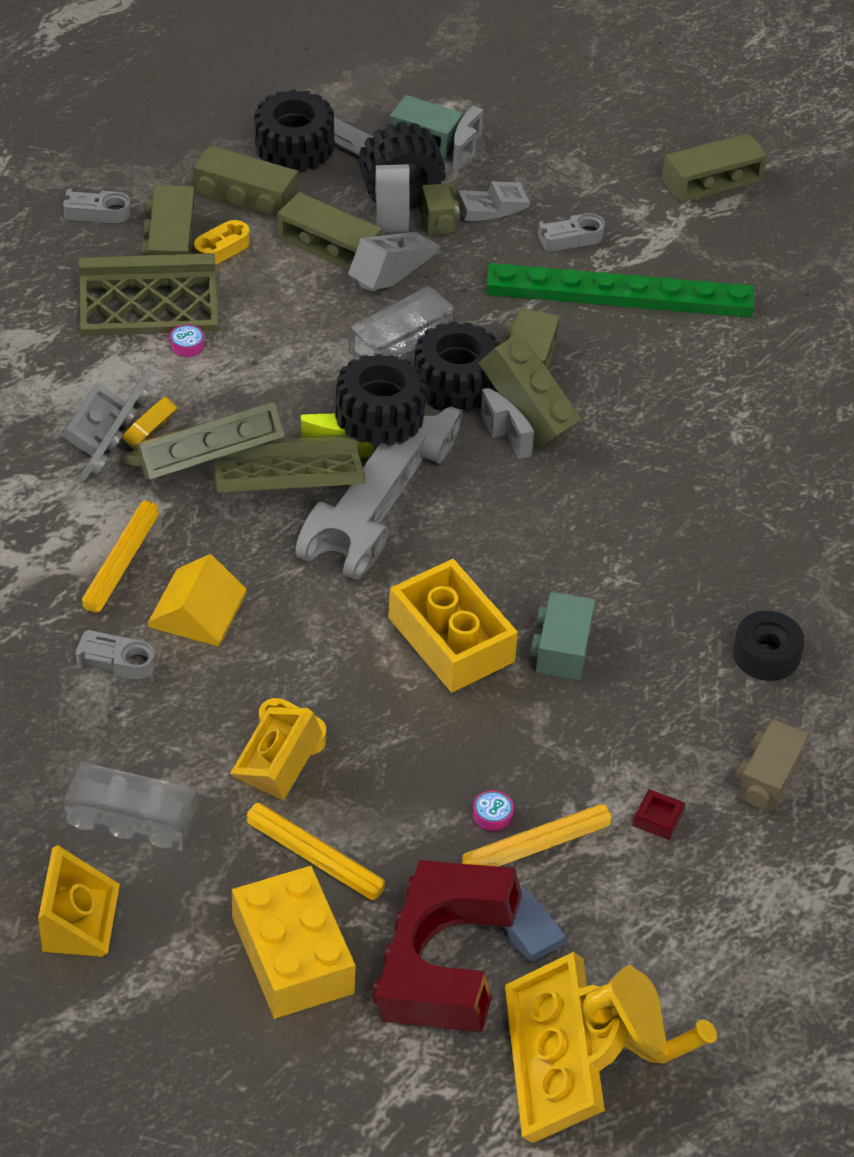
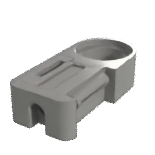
(94, 206)
(569, 233)
(112, 653)

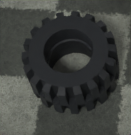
(294, 129)
(402, 146)
(451, 366)
(380, 399)

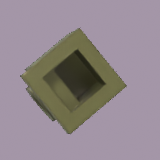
(439, 208)

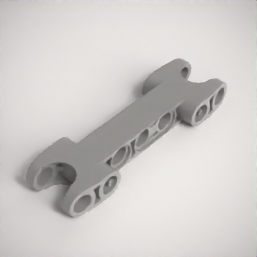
(355, 521)

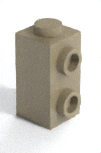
(772, 766)

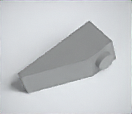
(390, 258)

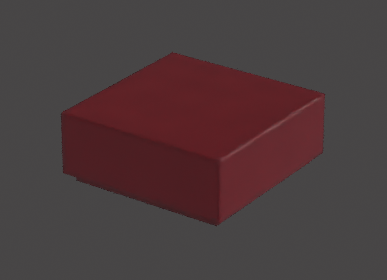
(659, 814)

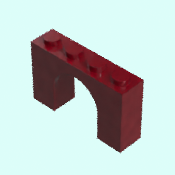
(437, 899)

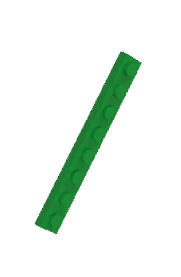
(620, 290)

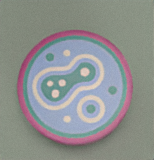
(187, 340)
(493, 810)

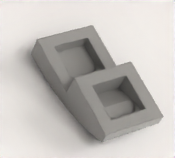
(465, 137)
(392, 198)
(499, 201)
(505, 419)

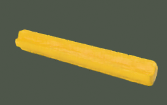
(120, 556)
(540, 837)
(316, 851)

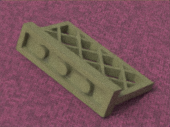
(147, 273)
(206, 441)
(291, 465)

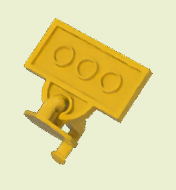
(573, 1031)

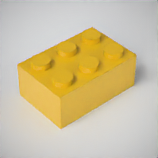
(452, 625)
(293, 942)

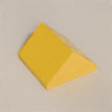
(199, 602)
(278, 750)
(76, 907)

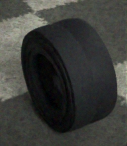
(764, 663)

